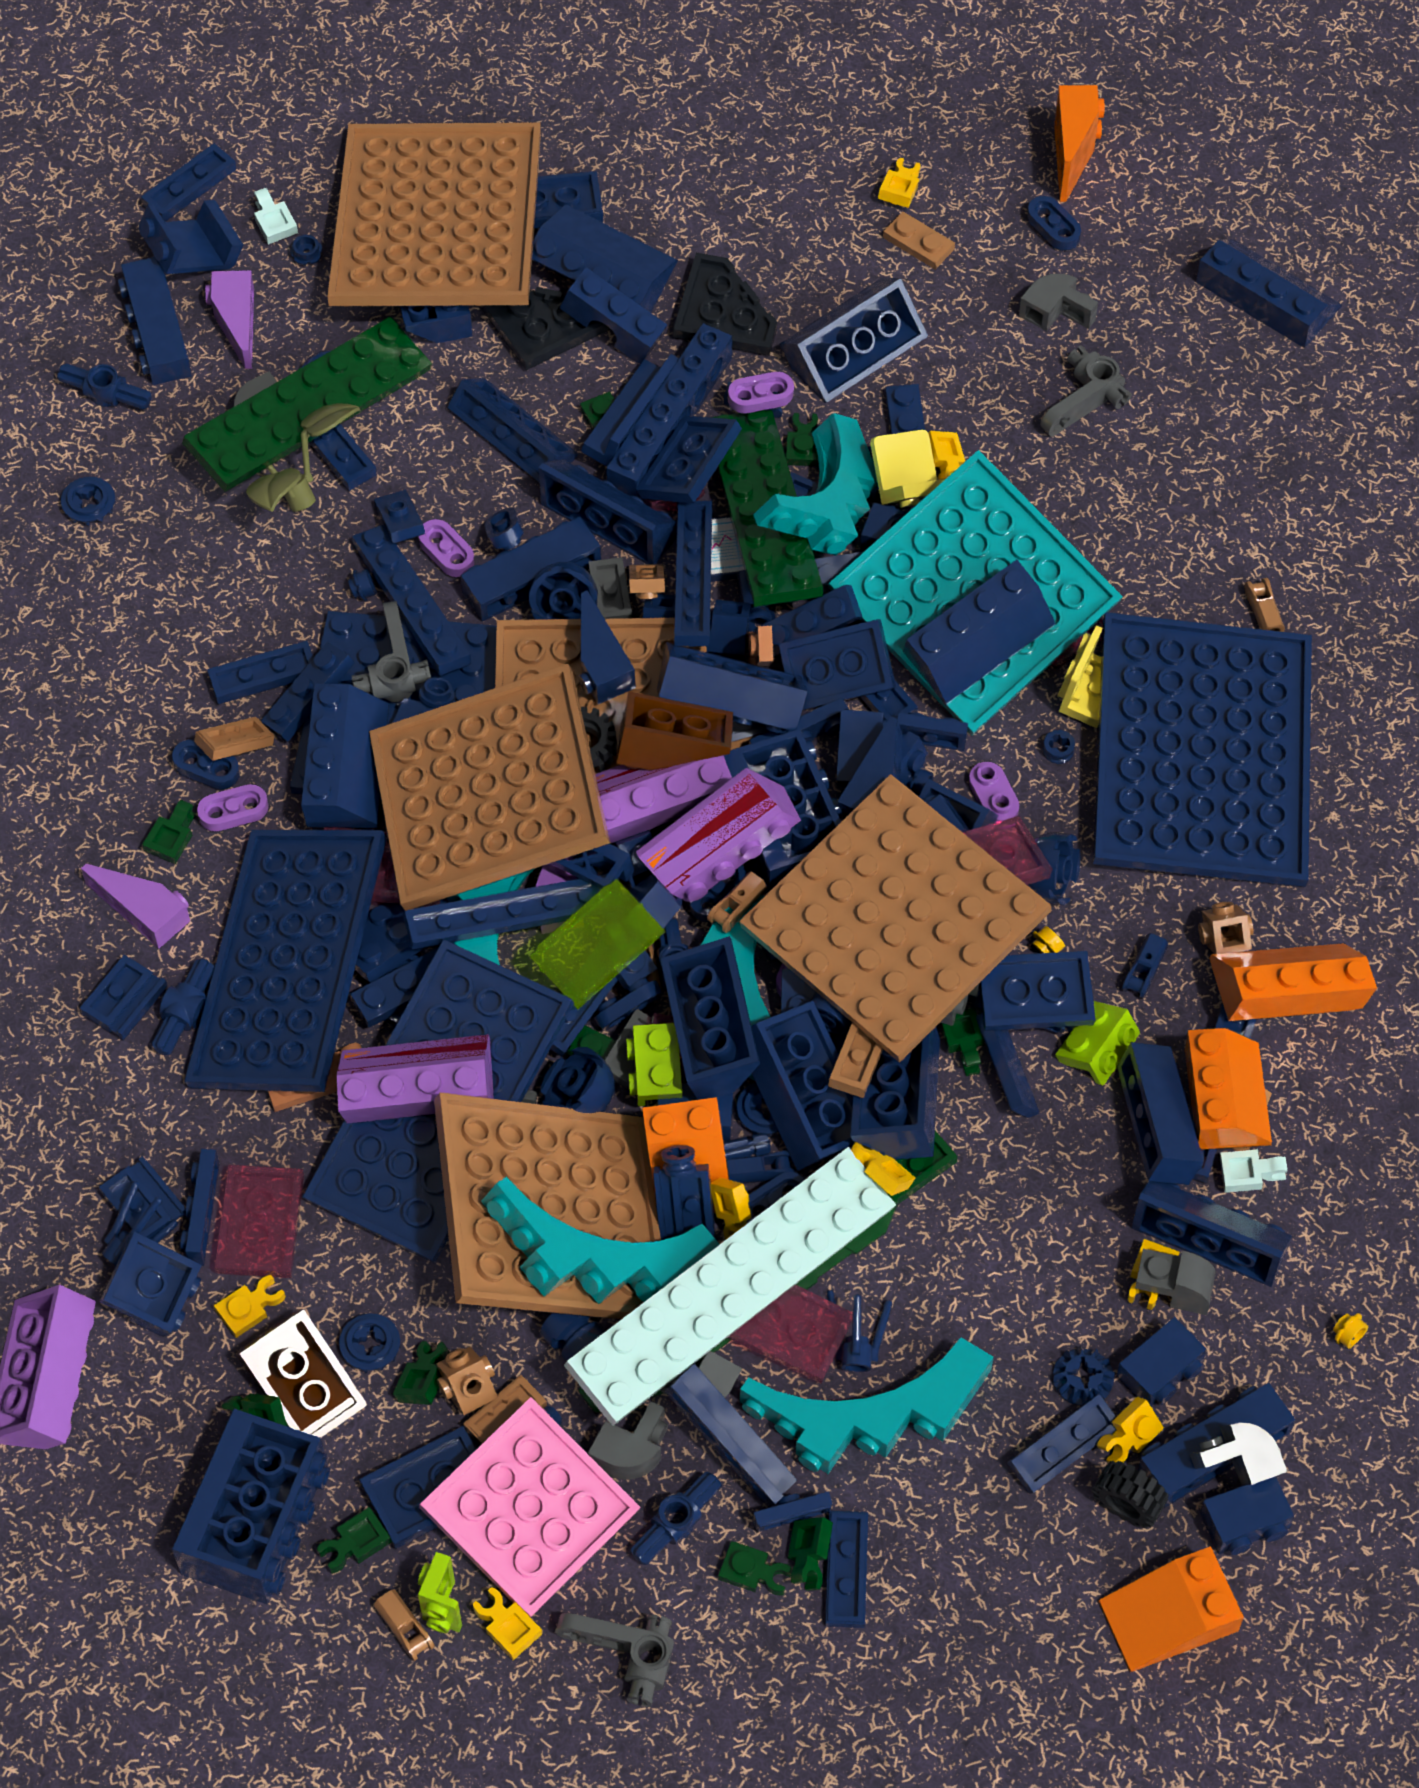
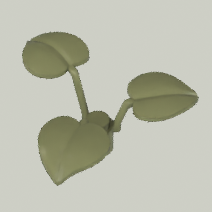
(290, 482)

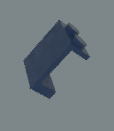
(192, 244)

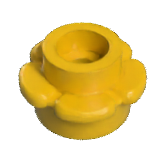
(1047, 941)
(1349, 1328)

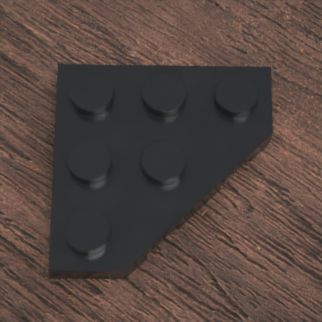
(724, 302)
(541, 328)

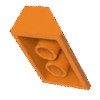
(1226, 1089)

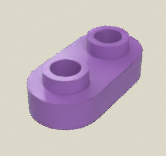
(759, 391)
(448, 549)
(994, 790)
(232, 806)

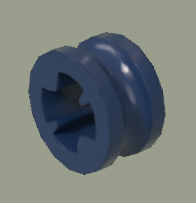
(1064, 739)
(678, 1160)

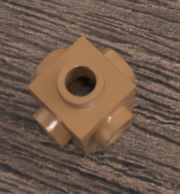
(1235, 934)
(466, 1379)

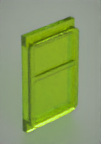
(596, 943)

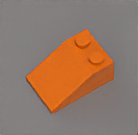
(1076, 132)
(689, 1124)
(1172, 1610)

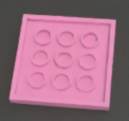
(529, 1507)

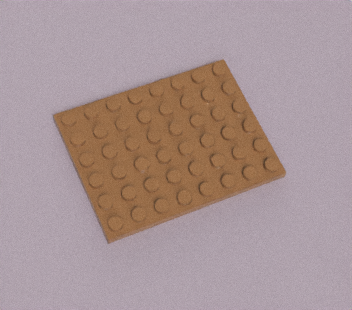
(436, 215)

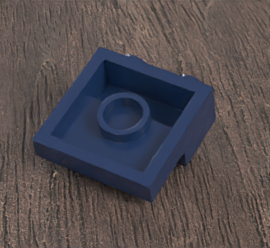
(152, 1285)

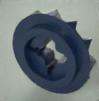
(85, 489)
(747, 1103)
(358, 1331)
(1071, 1386)

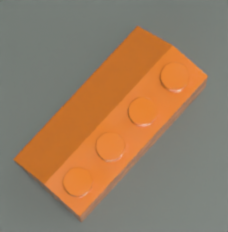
(1292, 981)

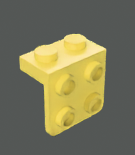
(904, 467)
(1082, 682)

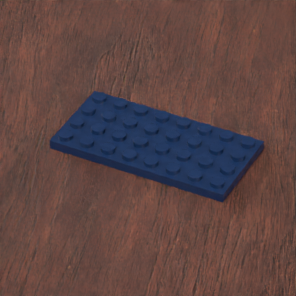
(286, 960)
(390, 1169)

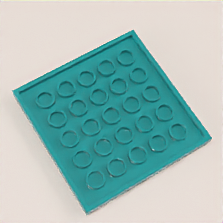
(951, 547)

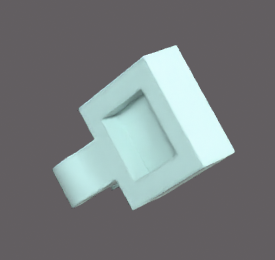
(273, 219)
(1245, 1170)

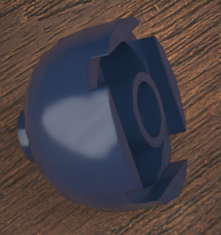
(558, 591)
(1065, 865)
(579, 1082)

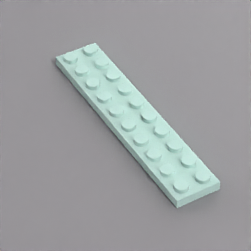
(728, 1286)

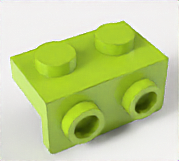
(1100, 1045)
(656, 1062)
(436, 1585)

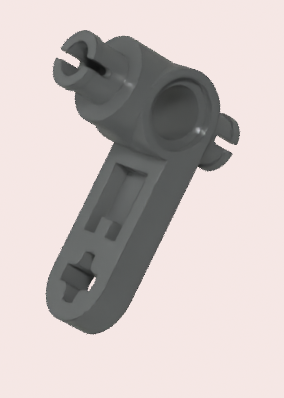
(1101, 383)
(393, 665)
(642, 1676)

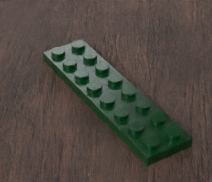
(270, 421)
(752, 471)

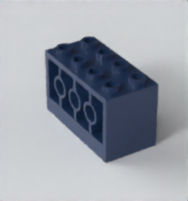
(791, 763)
(251, 1507)

